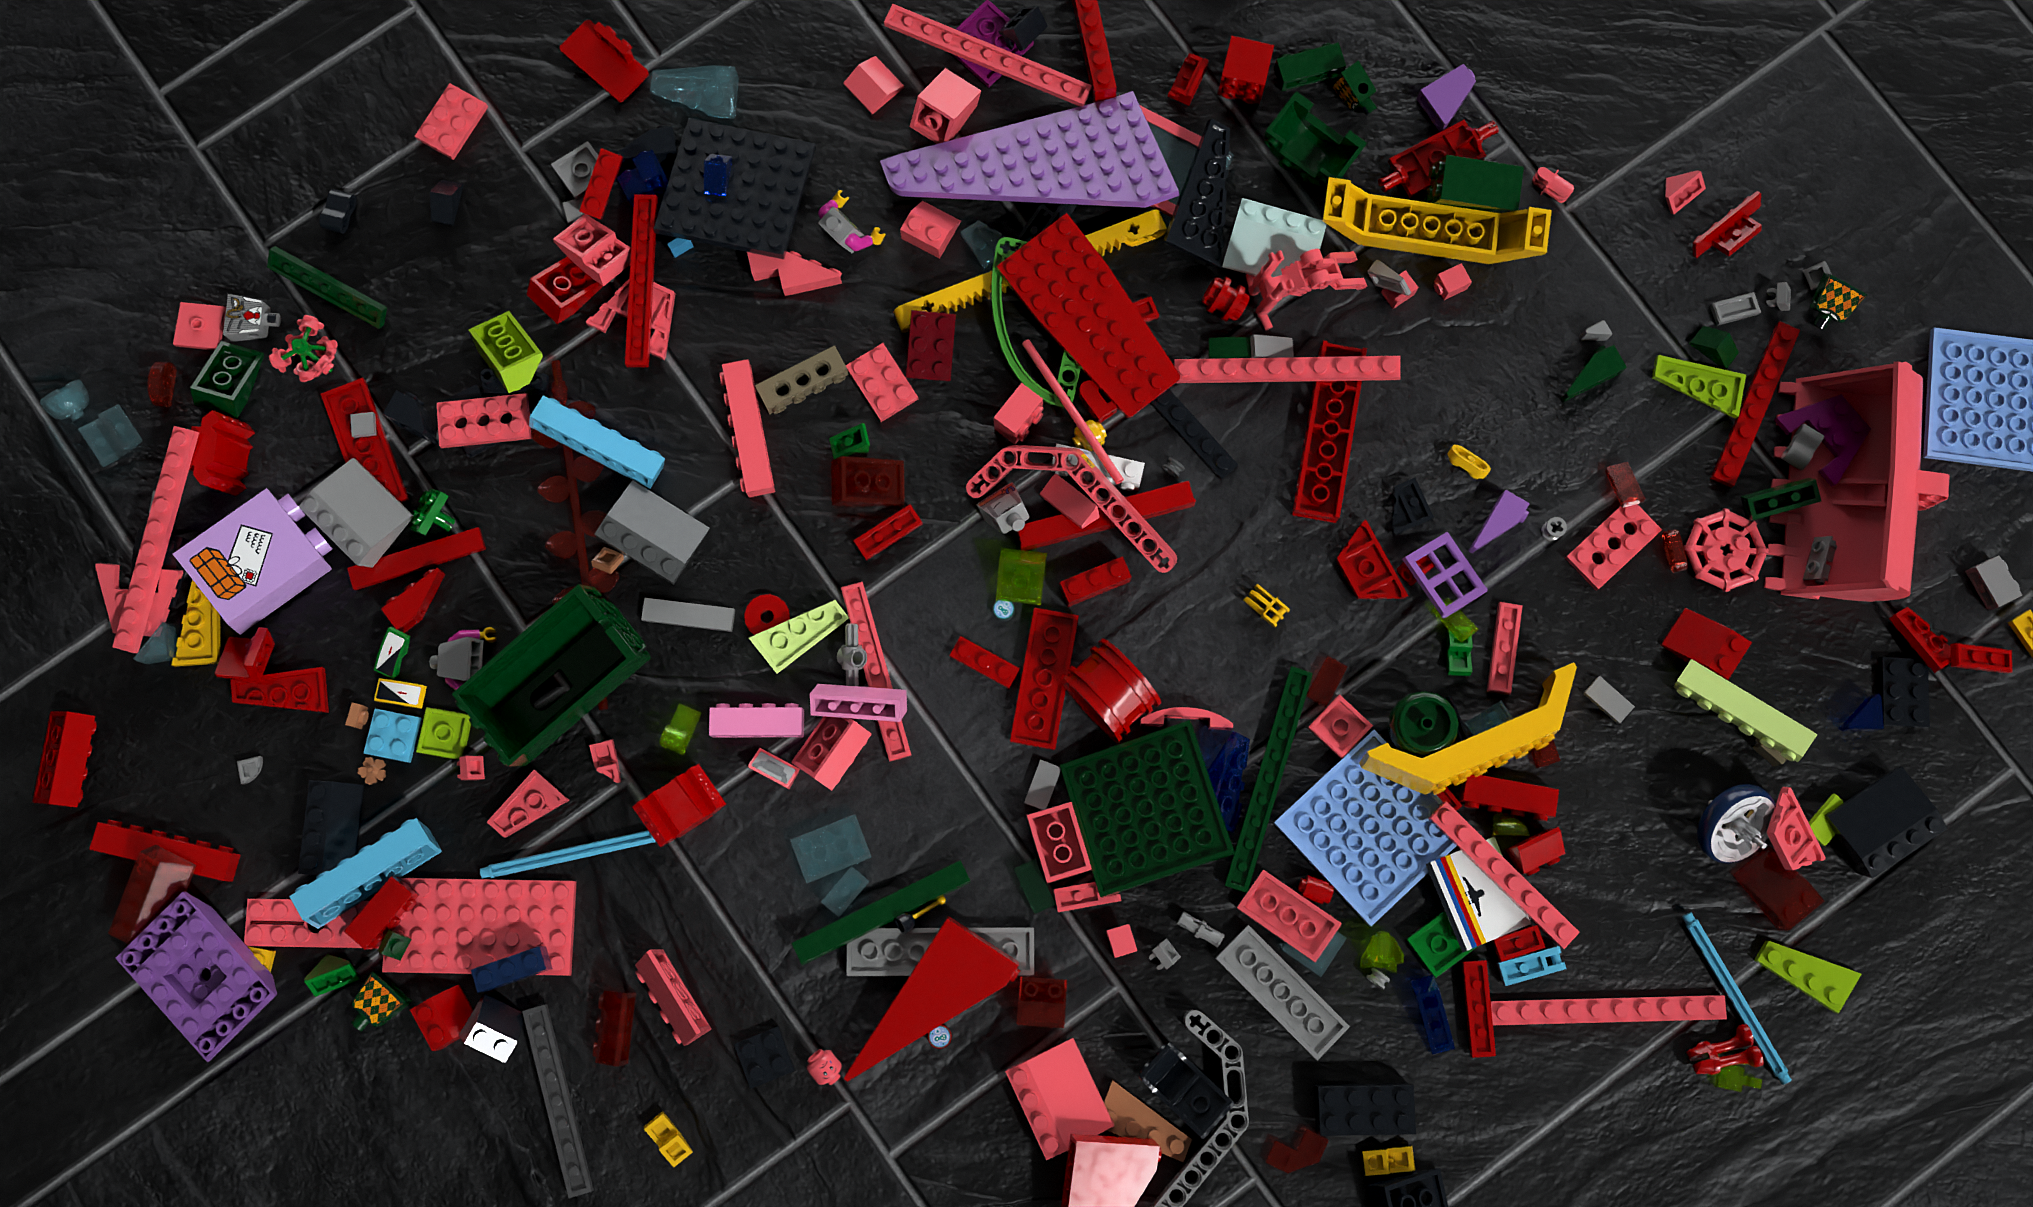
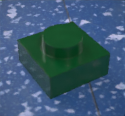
(394, 945)

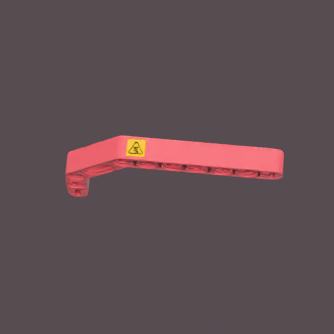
(1091, 488)

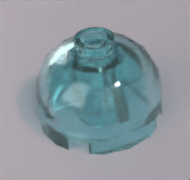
(67, 402)

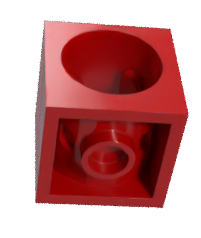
(1245, 70)

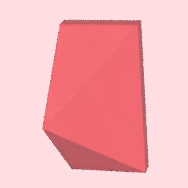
(1683, 189)

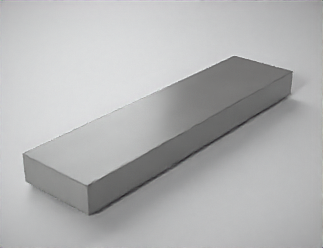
(688, 614)

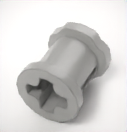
(1559, 531)

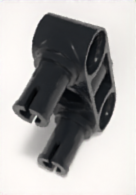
(535, 390)

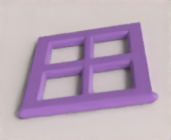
(1445, 575)

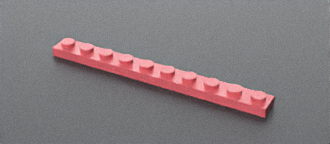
(987, 55)
(1288, 369)
(155, 539)
(1608, 1010)

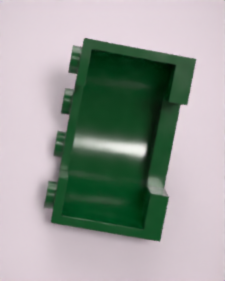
(1309, 145)

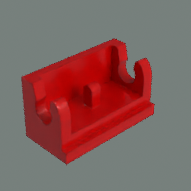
(1188, 79)

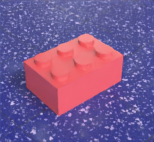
(1059, 842)

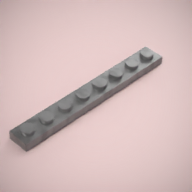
(558, 1101)

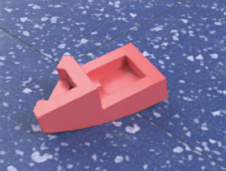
(605, 759)

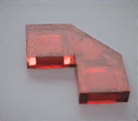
(1308, 1153)

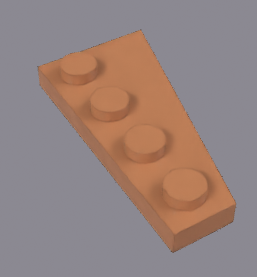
(1139, 1121)

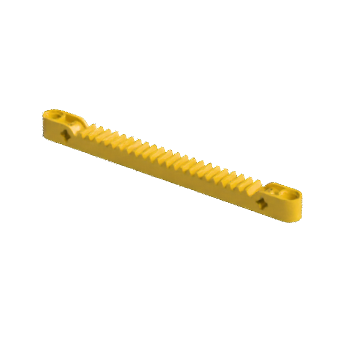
(1147, 226)

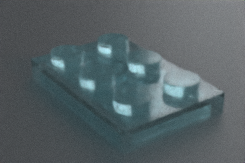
(831, 848)

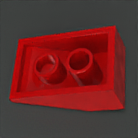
(562, 289)
(1706, 643)

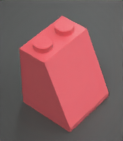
(944, 107)

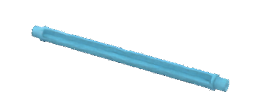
(567, 854)
(1736, 998)

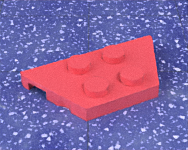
(1792, 833)

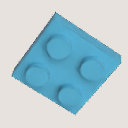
(392, 735)

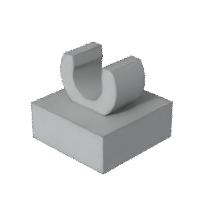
(1782, 298)
(1166, 954)

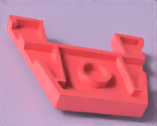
(661, 318)
(115, 597)

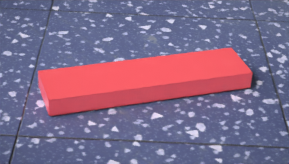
(1504, 648)

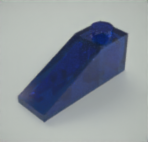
(1433, 1014)

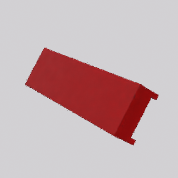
(1327, 443)

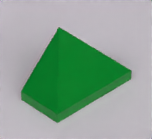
(330, 975)

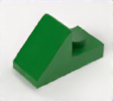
(850, 442)

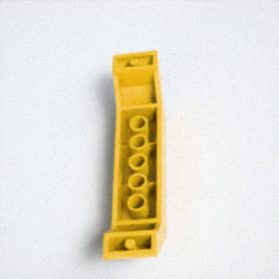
(1434, 227)
(1482, 750)

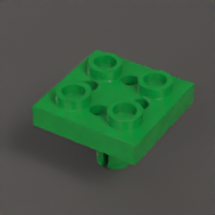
(430, 513)

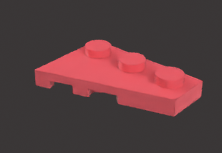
(526, 804)

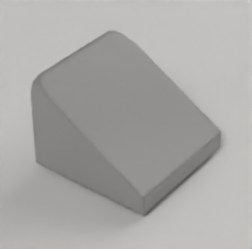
(1815, 274)
(1597, 332)

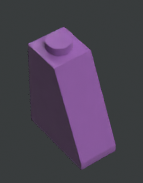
(1446, 95)

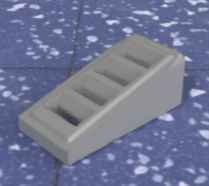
(1387, 278)

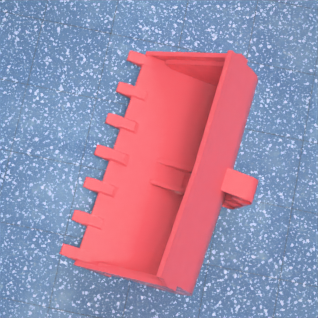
(1877, 497)

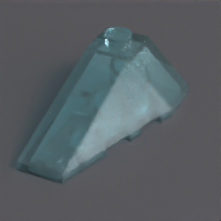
(701, 88)

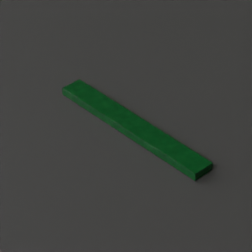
(880, 912)

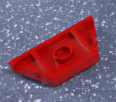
(1368, 567)

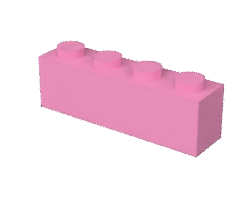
(858, 702)
(756, 722)

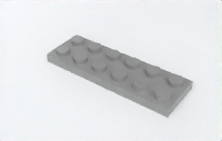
(1282, 992)

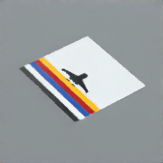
(1473, 901)

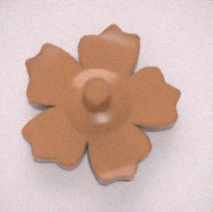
(373, 770)

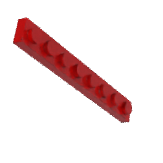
(641, 281)
(1755, 404)

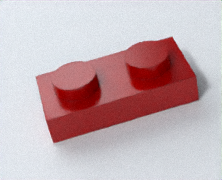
(1518, 943)

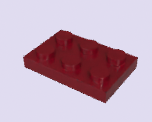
(930, 345)

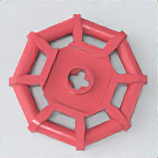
(1738, 547)

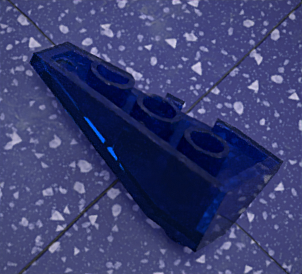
(1227, 776)

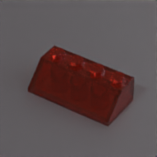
(152, 887)

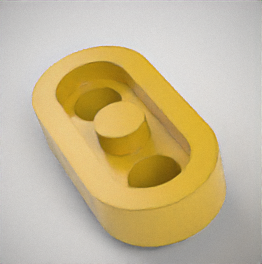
(1468, 461)

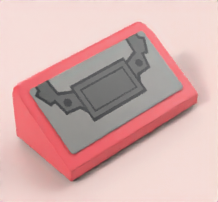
(774, 768)

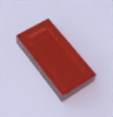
(1625, 484)
(1326, 681)

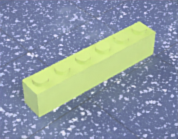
(1745, 711)

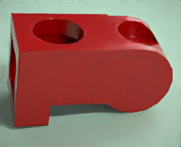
(1095, 403)

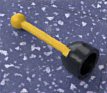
(906, 922)

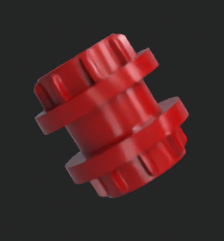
(1225, 299)

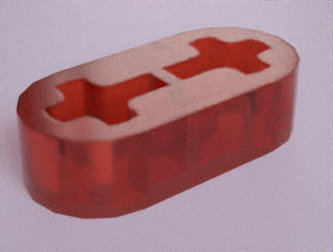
(1674, 550)

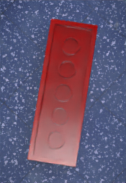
(370, 451)
(1040, 689)

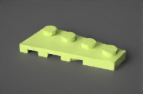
(794, 637)

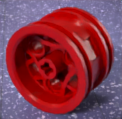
(1110, 690)

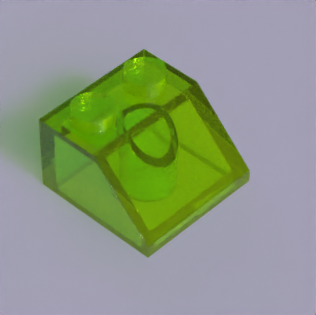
(1021, 576)

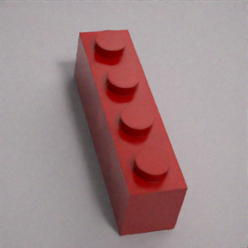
(1510, 796)

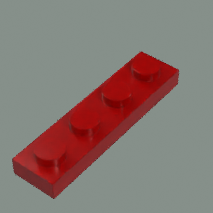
(1478, 1008)

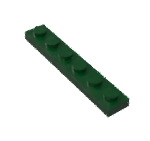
(326, 287)

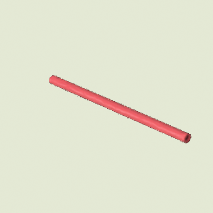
(1068, 405)

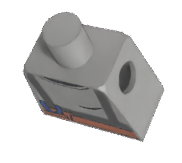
(1004, 510)

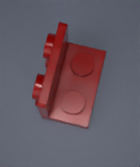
(246, 657)

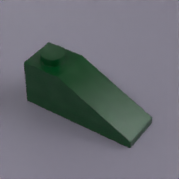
(1600, 367)

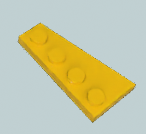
(200, 632)

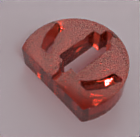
(161, 383)

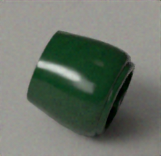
(1422, 724)

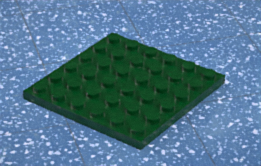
(1146, 809)

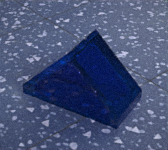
(717, 174)
(1866, 717)

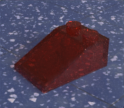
(867, 482)
(1778, 892)

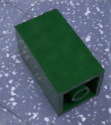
(1475, 184)

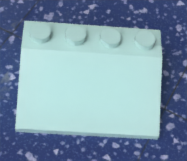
(1269, 229)

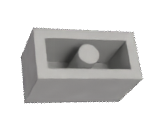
(1994, 582)

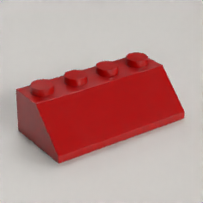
(64, 759)

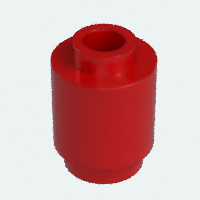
(1316, 889)

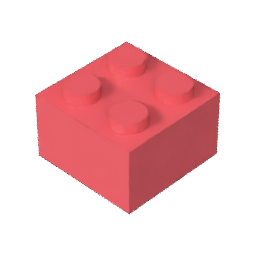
(1018, 414)

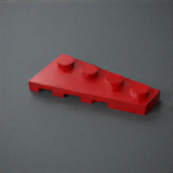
(289, 690)

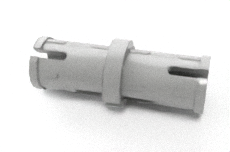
(1200, 929)

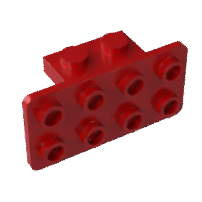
(605, 59)

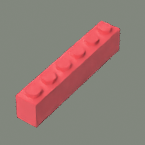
(748, 428)

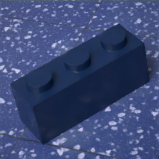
(511, 969)

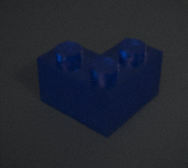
(645, 179)

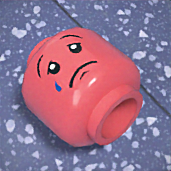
(824, 1067)

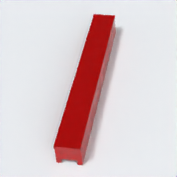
(1148, 505)

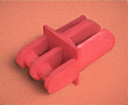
(1552, 184)

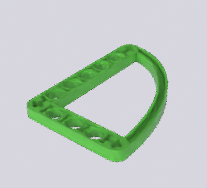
(1007, 350)

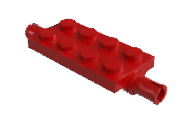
(1413, 164)

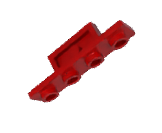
(1732, 230)

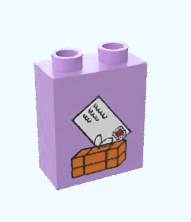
(255, 559)

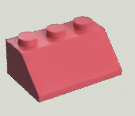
(831, 749)

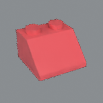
(929, 228)

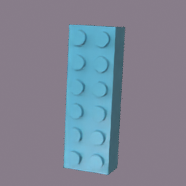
(365, 873)

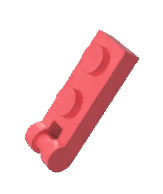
(1081, 897)

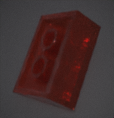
(614, 1027)

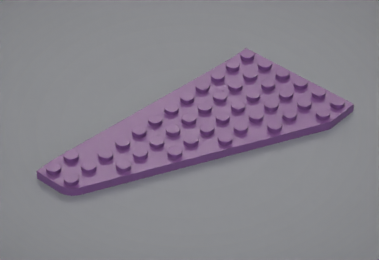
(1068, 157)

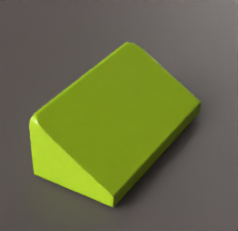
(1819, 823)

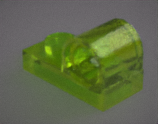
(679, 732)

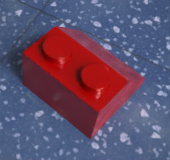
(1536, 851)
(443, 1017)

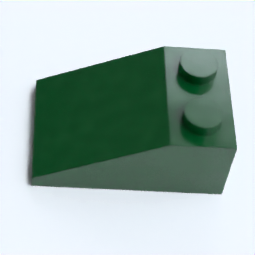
(227, 379)

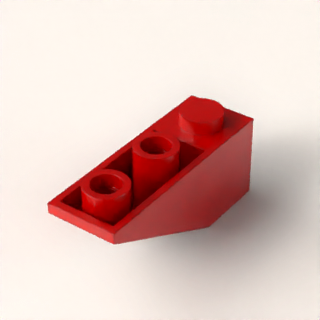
(413, 603)

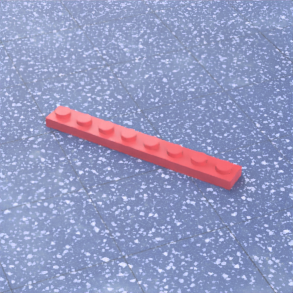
(1504, 875)

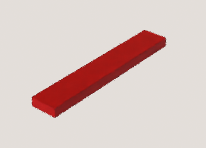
(418, 558)

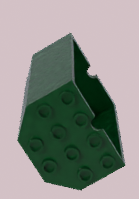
(580, 637)

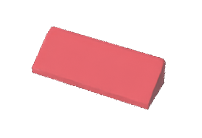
(1070, 501)

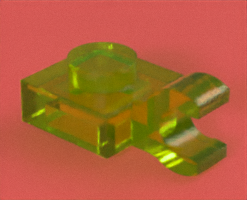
(1733, 1079)

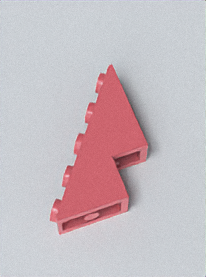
(795, 272)

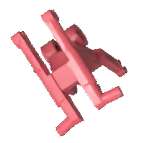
(1299, 278)

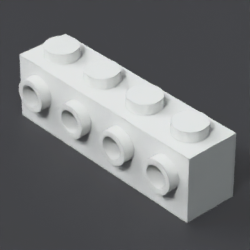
(1129, 469)

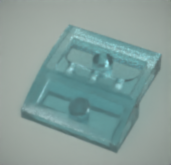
(110, 435)

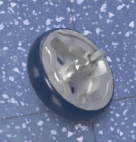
(1729, 809)

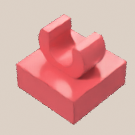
(471, 768)

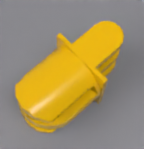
(1266, 605)

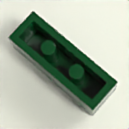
(1309, 66)
(1780, 498)

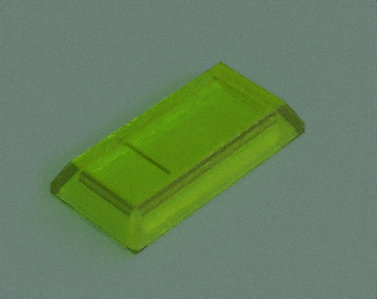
(1457, 622)

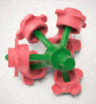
(298, 345)

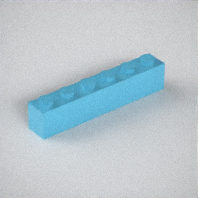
(596, 441)

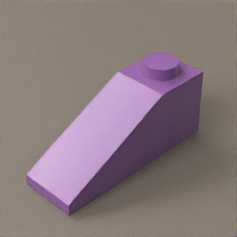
(1505, 515)

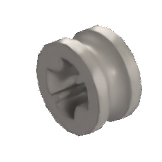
(1378, 978)

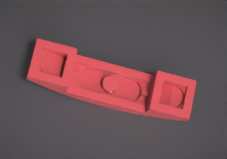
(1215, 721)

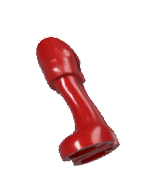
(1713, 1065)

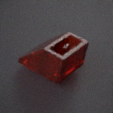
(1042, 1002)

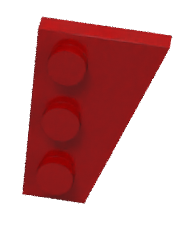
(1927, 644)

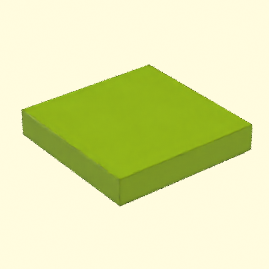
(444, 733)

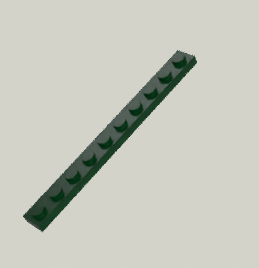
(1268, 779)

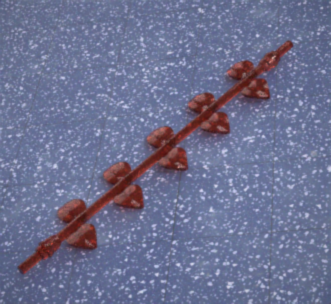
(557, 490)

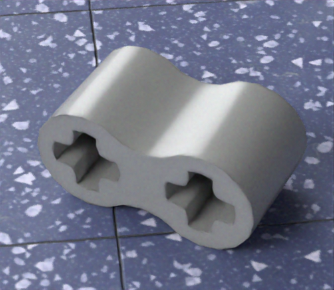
(1802, 447)

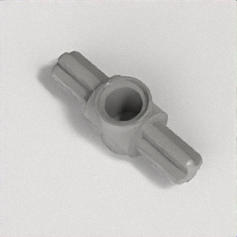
(852, 655)

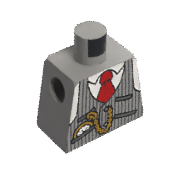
(248, 318)

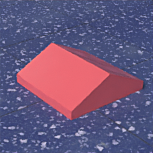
(873, 84)

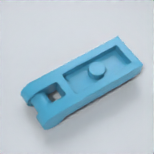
(1530, 966)

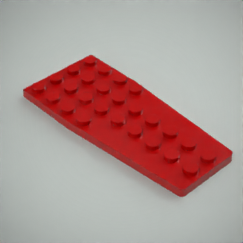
(1090, 315)

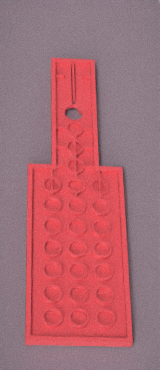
(451, 925)

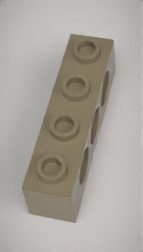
(807, 369)

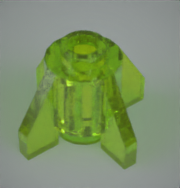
(1382, 952)

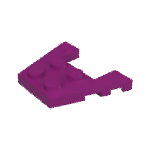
(1841, 427)

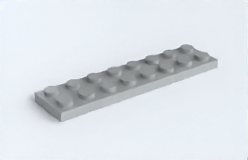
(896, 954)

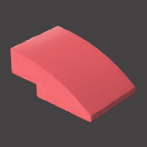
(594, 249)

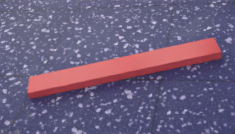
(875, 667)

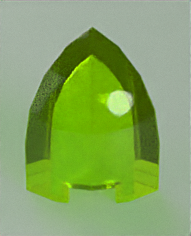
(1509, 825)

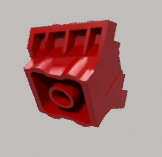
(221, 453)
(679, 805)

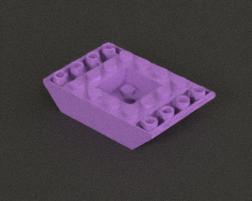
(169, 967)

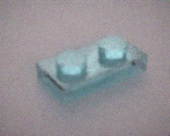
(845, 891)

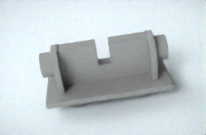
(1821, 551)

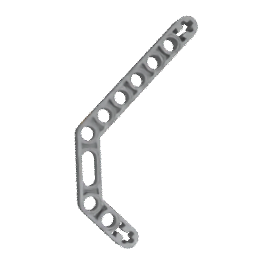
(1223, 1126)

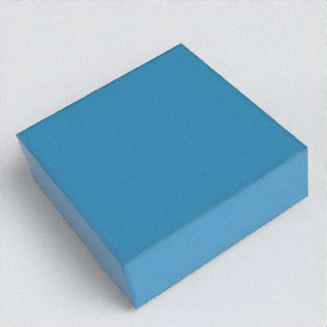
(679, 246)

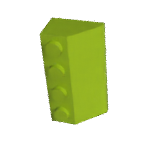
(507, 350)

